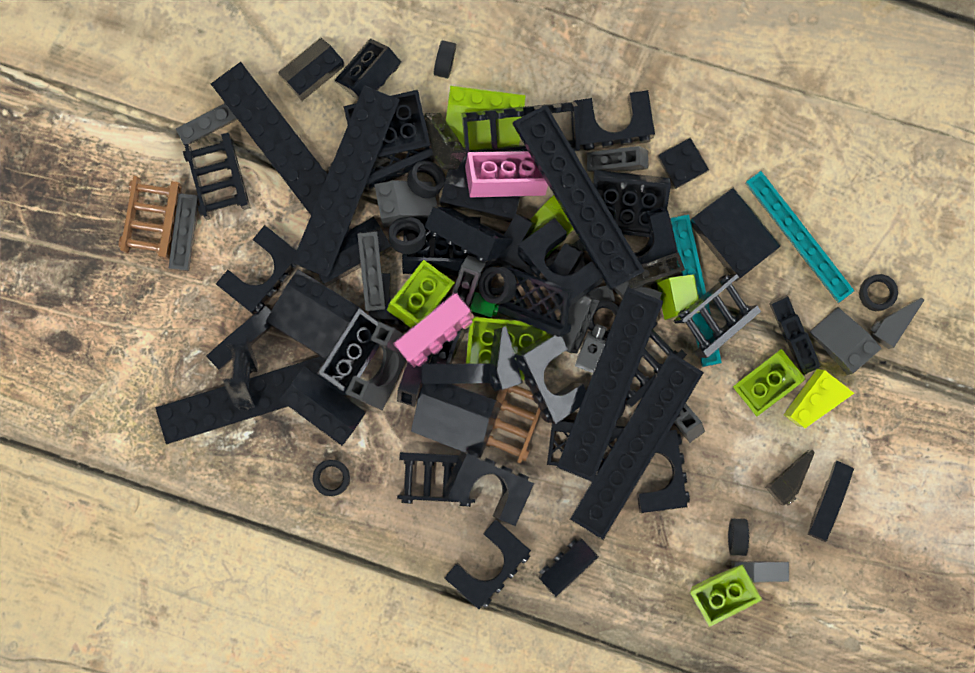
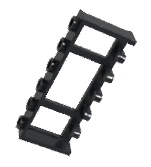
(492, 115)

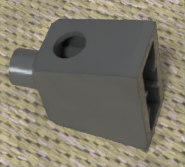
(590, 354)

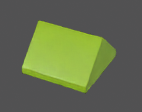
(677, 295)

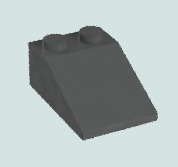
(398, 201)
(845, 341)

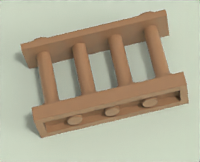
(166, 229)
(521, 453)

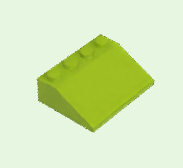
(470, 100)
(481, 338)

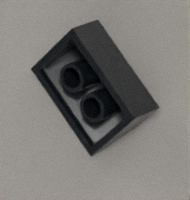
(368, 68)
(312, 69)
(567, 566)

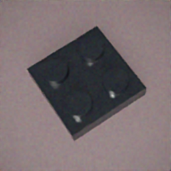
(683, 163)

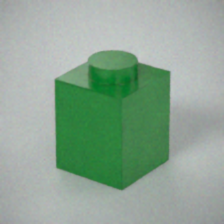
(482, 307)

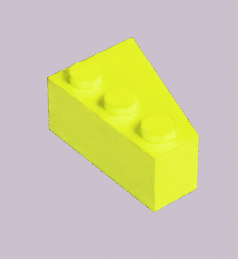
(817, 398)

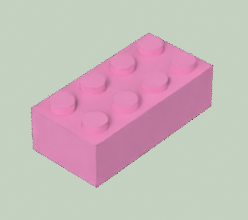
(503, 175)
(435, 330)

